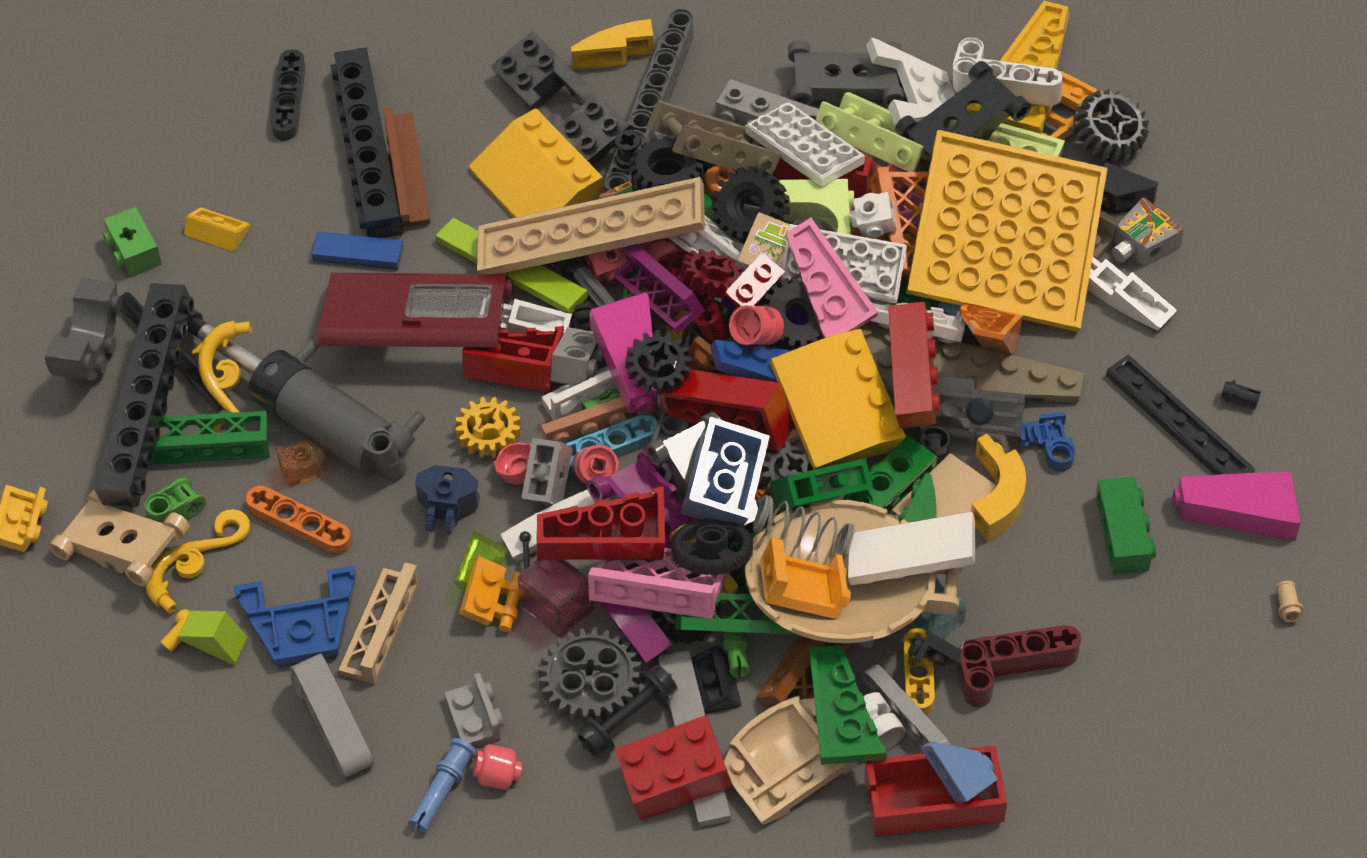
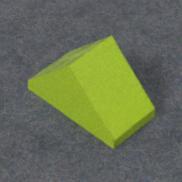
(214, 634)

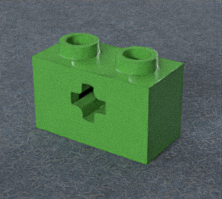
(132, 242)

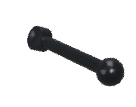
(525, 537)

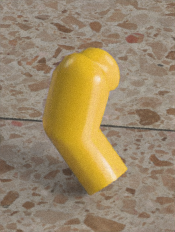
(170, 639)

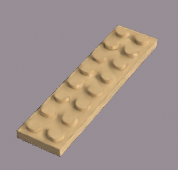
(591, 227)

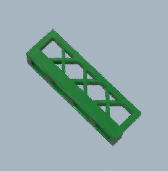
(209, 445)
(731, 624)

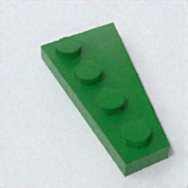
(842, 718)

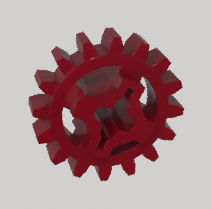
(709, 272)

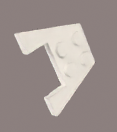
(922, 82)

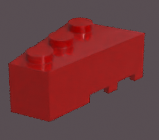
(517, 361)

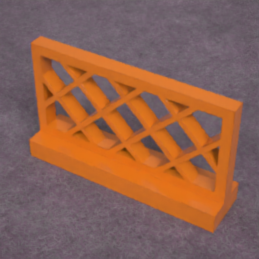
(882, 182)

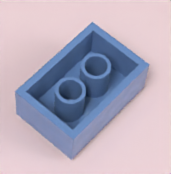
(725, 473)

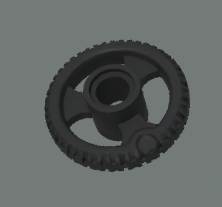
(711, 547)

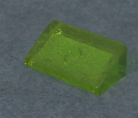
(478, 546)

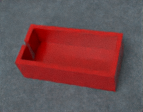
(911, 797)

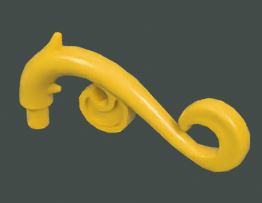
(232, 372)
(192, 551)

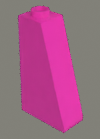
(614, 330)
(1241, 502)

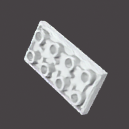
(805, 144)
(872, 263)
(912, 548)

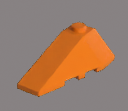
(993, 327)

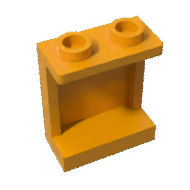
(803, 583)

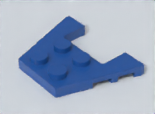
(304, 628)

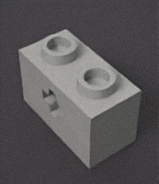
(546, 472)

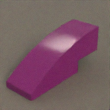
(638, 629)

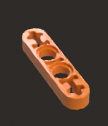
(301, 516)

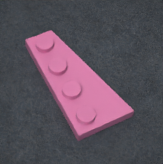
(831, 288)

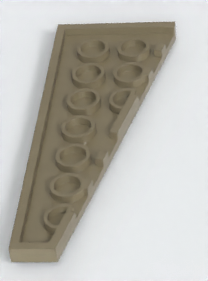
(992, 368)

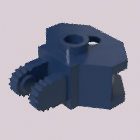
(446, 497)

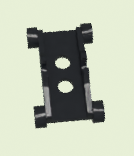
(986, 90)

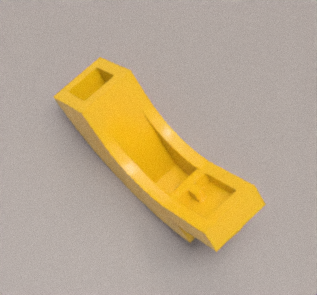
(1001, 507)

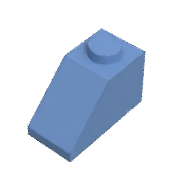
(960, 769)

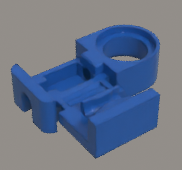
(1053, 438)

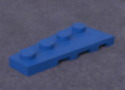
(745, 360)

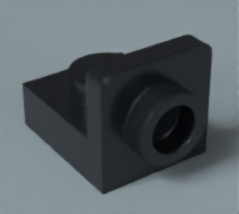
(939, 650)

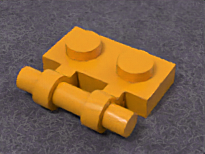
(483, 591)

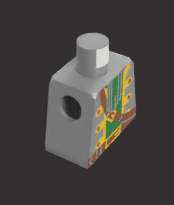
(1146, 234)

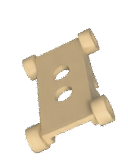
(134, 557)

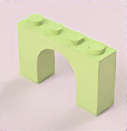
(824, 204)

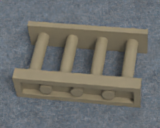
(710, 138)

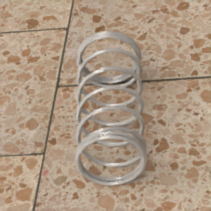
(767, 505)

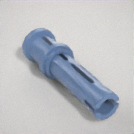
(449, 772)

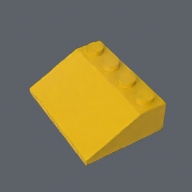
(535, 168)
(838, 400)

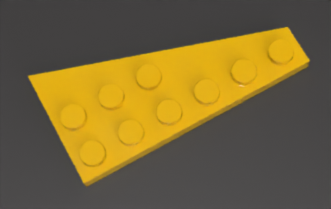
(1038, 46)

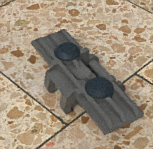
(986, 409)

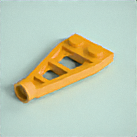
(1072, 95)

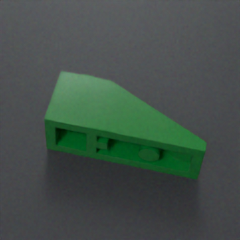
(821, 484)

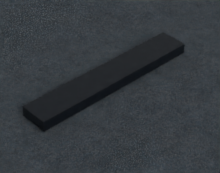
(1177, 418)

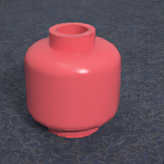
(496, 767)

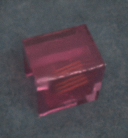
(555, 595)

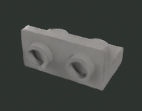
(473, 712)

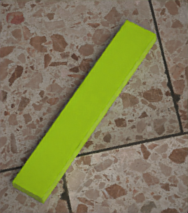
(534, 280)

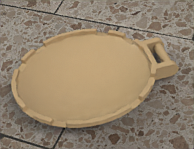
(874, 607)

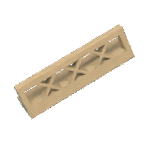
(385, 628)

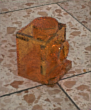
(301, 462)

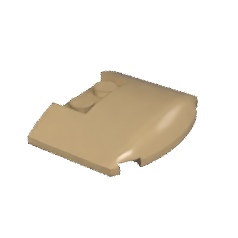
(778, 759)

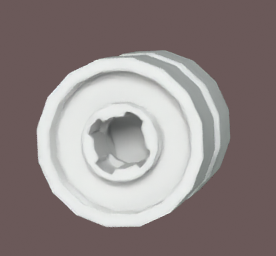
(888, 725)

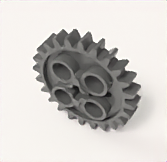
(587, 698)

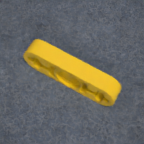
(912, 683)

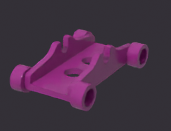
(641, 478)

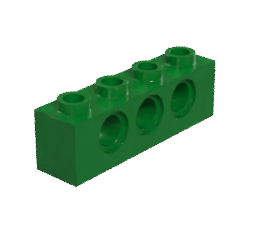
(906, 457)

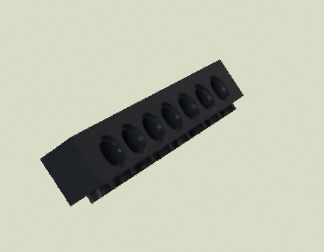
(367, 144)
(144, 395)

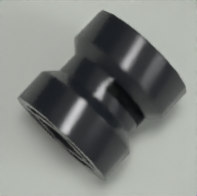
(937, 441)

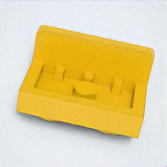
(19, 517)

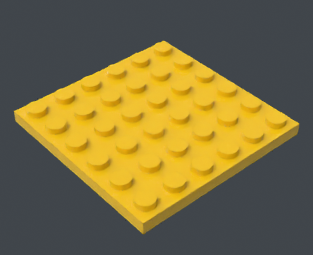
(1007, 230)

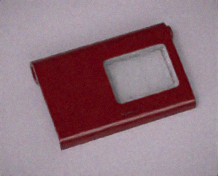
(413, 309)

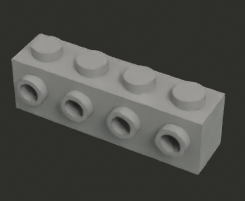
(745, 103)

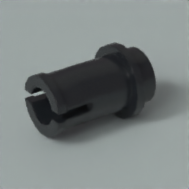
(1240, 394)

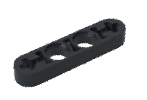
(286, 94)

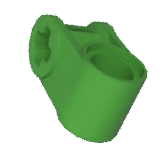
(175, 500)

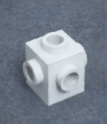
(874, 215)

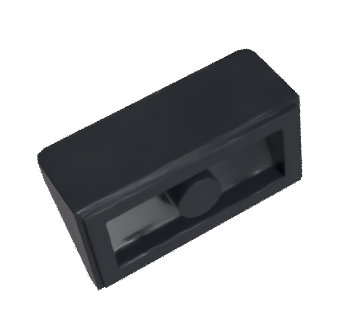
(714, 681)

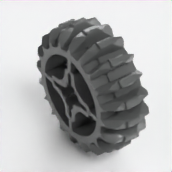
(1117, 119)

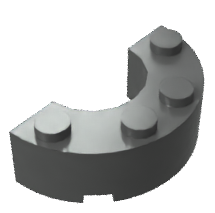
(91, 333)

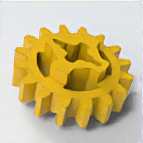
(487, 427)

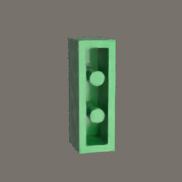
(1124, 525)

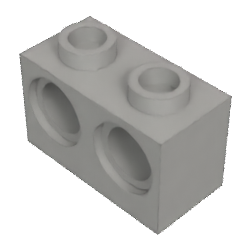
(575, 357)

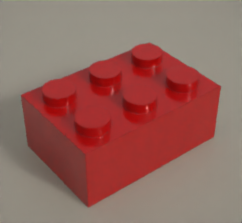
(673, 767)

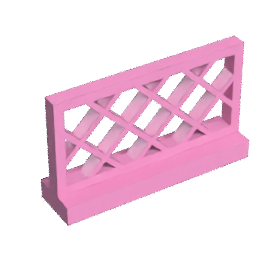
(655, 591)

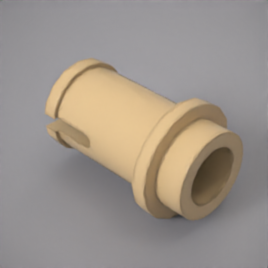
(1290, 608)

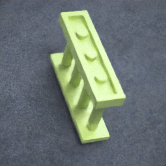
(870, 130)

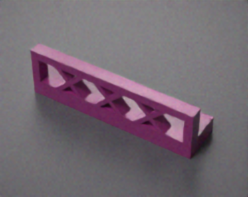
(665, 286)

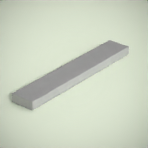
(684, 707)

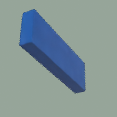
(357, 250)

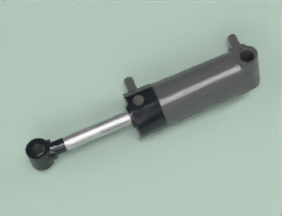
(318, 408)

